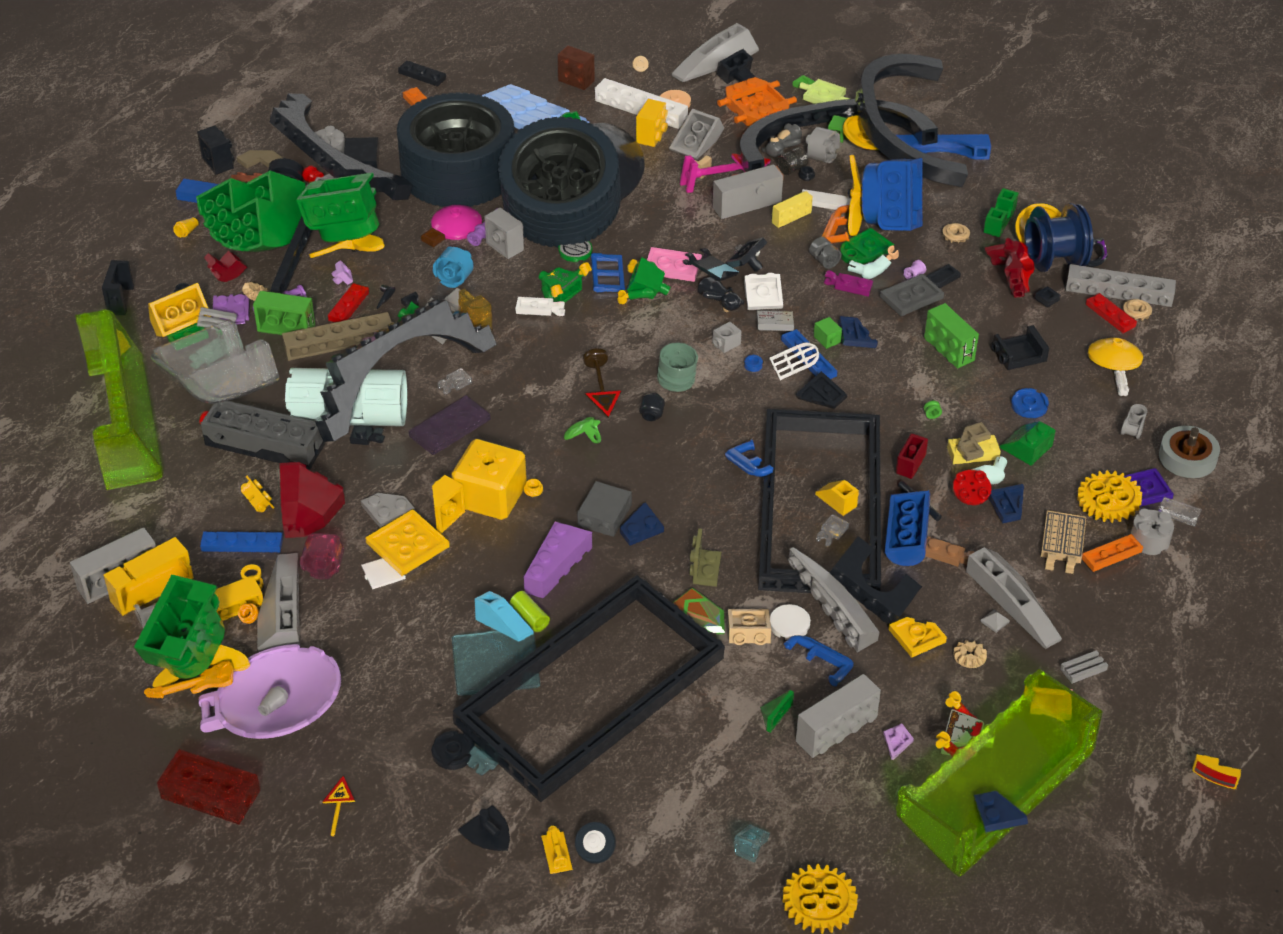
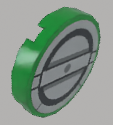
(576, 252)

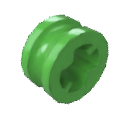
(932, 409)

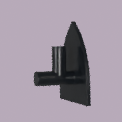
(488, 830)

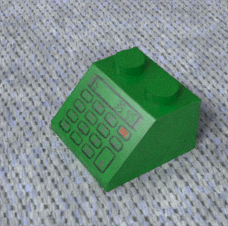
(1030, 442)

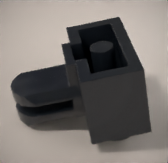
(736, 67)

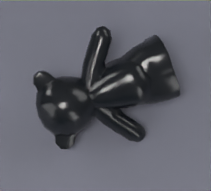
(714, 290)

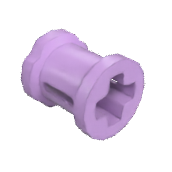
(916, 269)

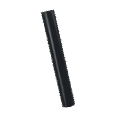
(907, 489)

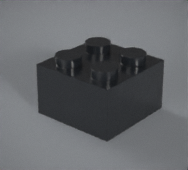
(215, 149)

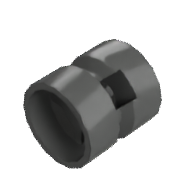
(825, 252)

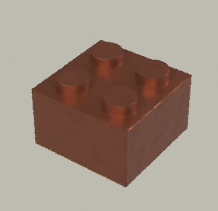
(576, 67)

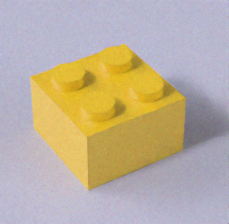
(651, 122)

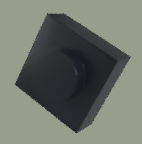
(1047, 296)

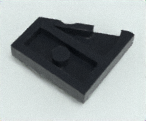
(822, 391)

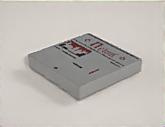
(775, 320)

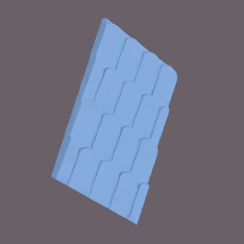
(525, 106)

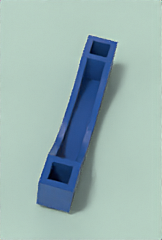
(969, 145)

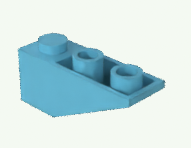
(500, 615)

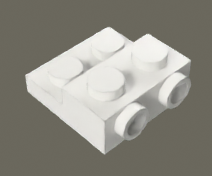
(763, 291)

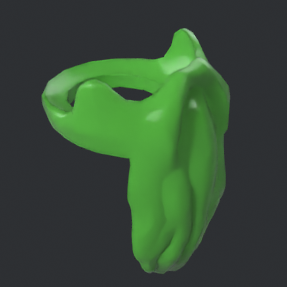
(588, 426)

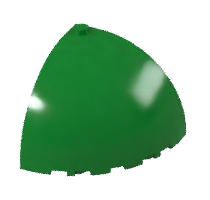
(254, 213)

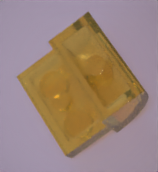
(477, 308)

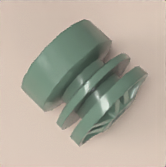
(677, 367)

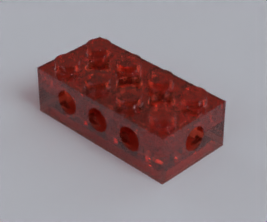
(208, 786)

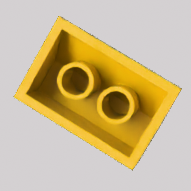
(176, 310)

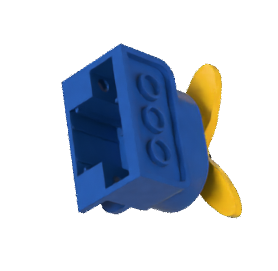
(886, 195)

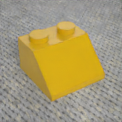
(448, 502)

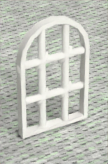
(800, 352)

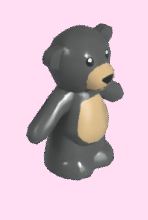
(786, 138)

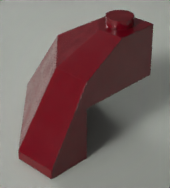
(307, 500)

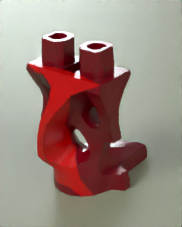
(1017, 264)

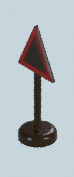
(603, 400)

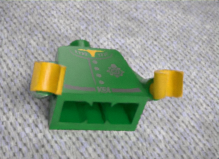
(644, 282)
(563, 284)

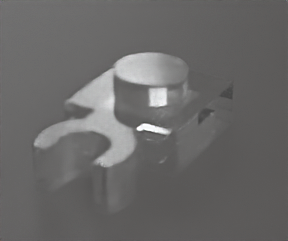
(456, 379)
(832, 528)

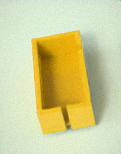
(147, 575)

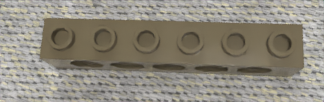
(332, 336)

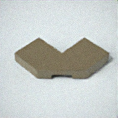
(254, 157)
(972, 435)

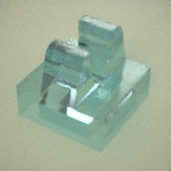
(483, 759)

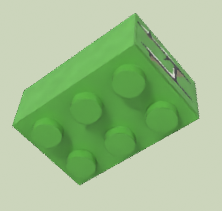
(282, 313)
(951, 335)

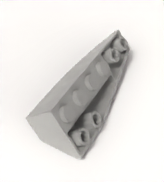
(708, 55)
(1013, 594)
(836, 602)
(280, 607)

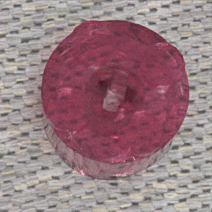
(322, 555)

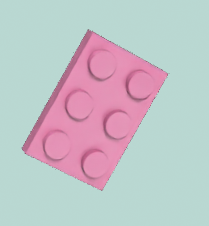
(672, 263)

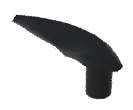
(388, 292)

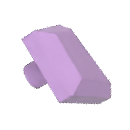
(897, 740)

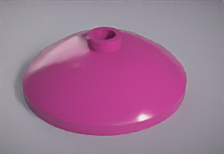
(456, 221)

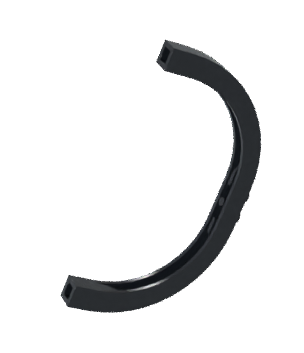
(897, 114)
(881, 136)

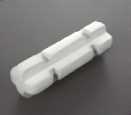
(1121, 382)

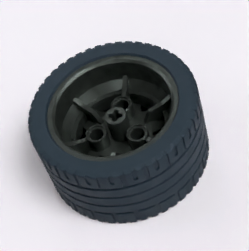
(453, 148)
(564, 201)

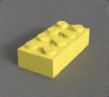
(792, 209)
(989, 446)

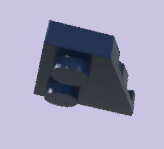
(1008, 502)
(641, 525)
(998, 812)

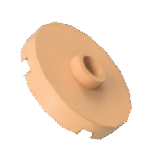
(677, 96)

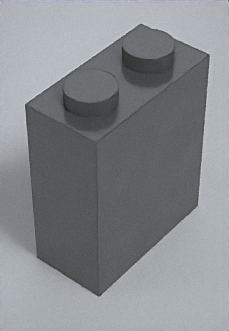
(604, 509)

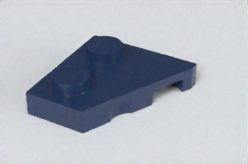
(855, 333)

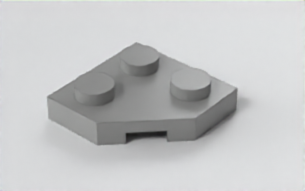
(386, 507)

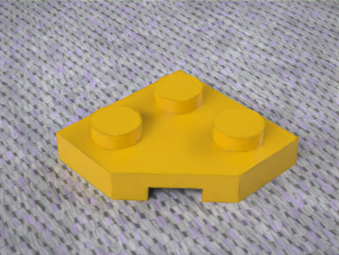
(917, 636)

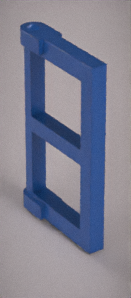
(609, 288)

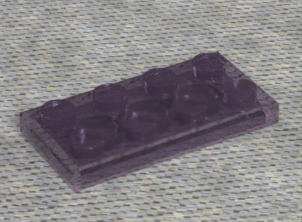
(449, 425)

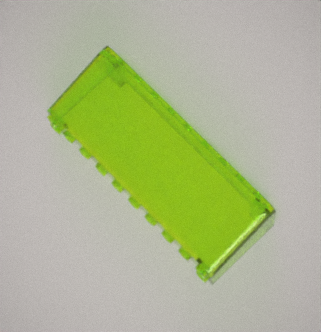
(129, 445)
(1017, 755)

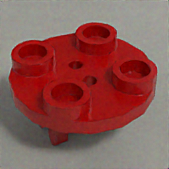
(981, 487)

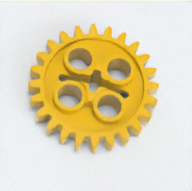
(1109, 496)
(820, 898)

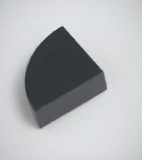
(411, 297)

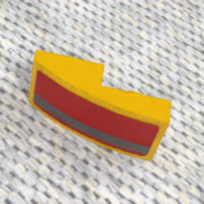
(1210, 770)

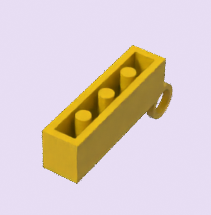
(240, 593)

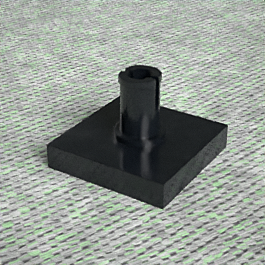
(747, 254)

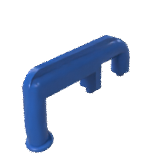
(749, 466)
(825, 653)

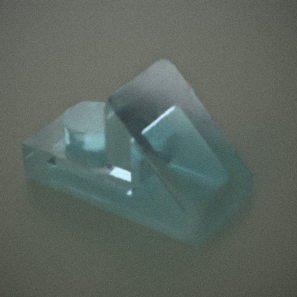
(748, 842)

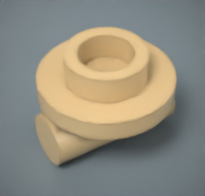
(640, 63)

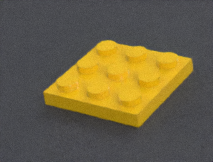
(407, 542)

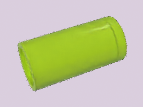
(529, 611)

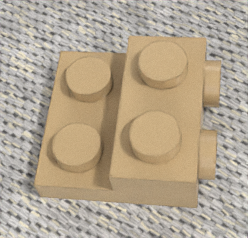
(749, 626)

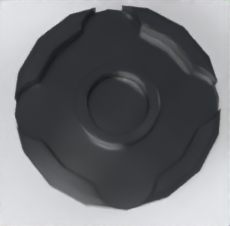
(452, 750)

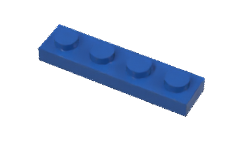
(795, 338)
(241, 542)

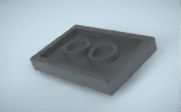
(912, 294)

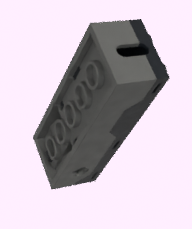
(261, 433)

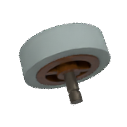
(1189, 451)

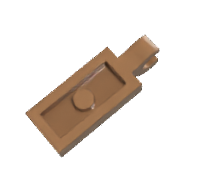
(946, 552)

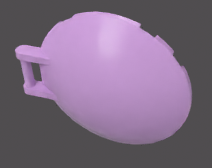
(305, 674)

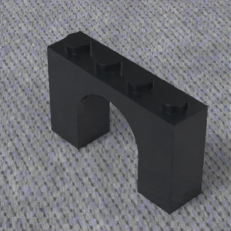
(885, 605)

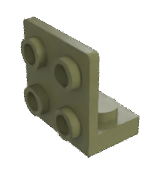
(706, 563)

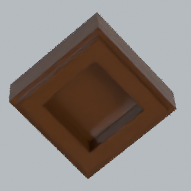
(432, 237)

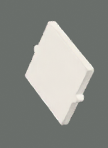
(380, 573)

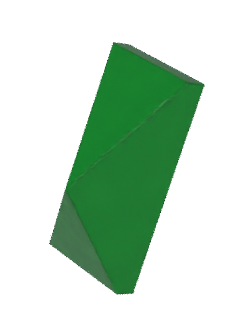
(776, 709)

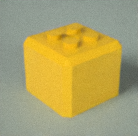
(491, 478)

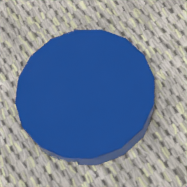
(1029, 403)

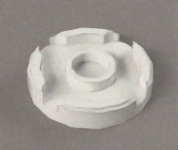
(789, 621)

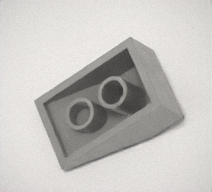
(697, 134)

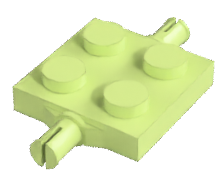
(822, 92)

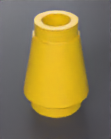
(185, 227)

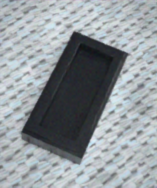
(944, 276)

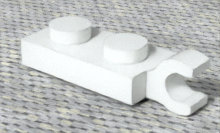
(539, 306)

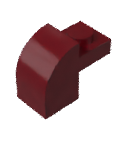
(226, 268)

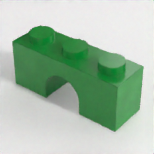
(1000, 215)

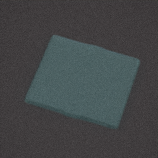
(486, 656)

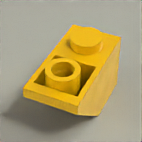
(840, 496)

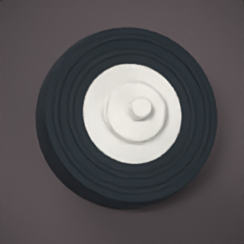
(595, 842)

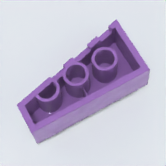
(555, 558)

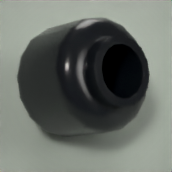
(652, 407)

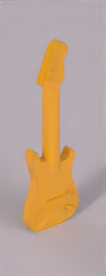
(217, 676)

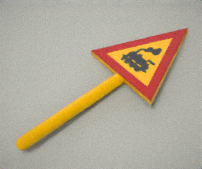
(338, 794)

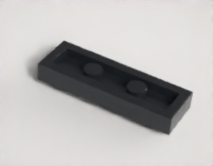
(422, 73)

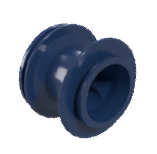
(1059, 237)

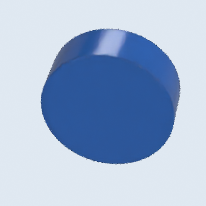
(753, 363)

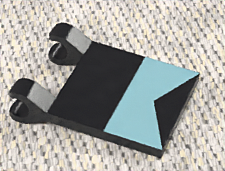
(711, 265)

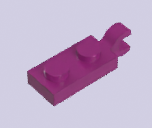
(849, 283)

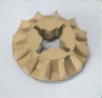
(951, 229)
(252, 290)
(1136, 304)
(970, 660)

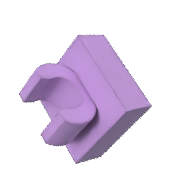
(342, 273)

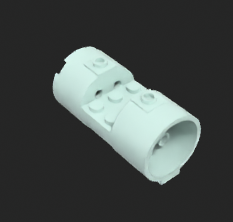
(378, 401)

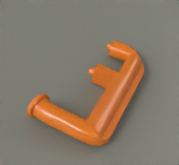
(833, 223)

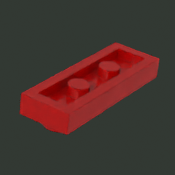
(348, 303)
(1111, 313)

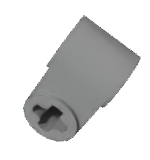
(1135, 421)

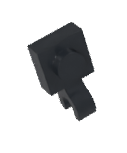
(364, 434)

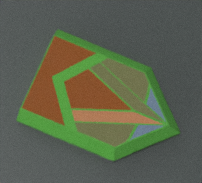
(702, 611)

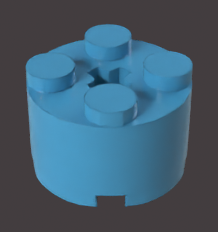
(453, 266)

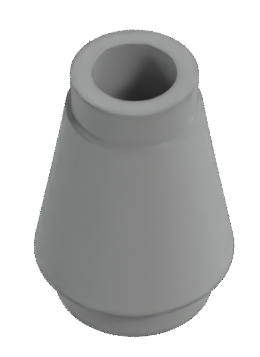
(273, 700)

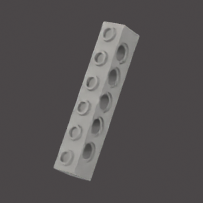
(1120, 285)

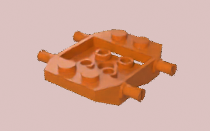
(753, 108)

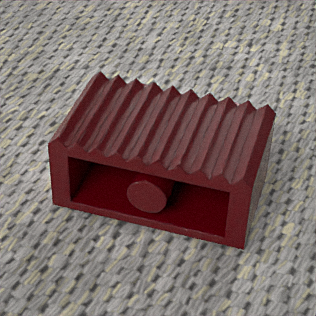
(911, 456)

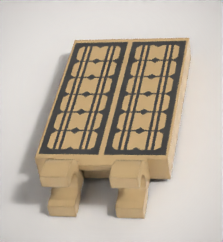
(1063, 539)

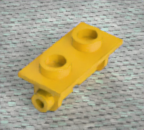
(253, 489)
(556, 851)

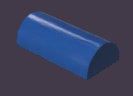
(907, 528)

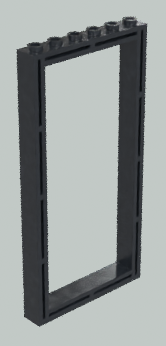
(826, 422)
(467, 714)

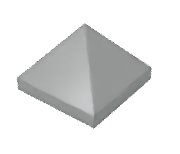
(995, 621)

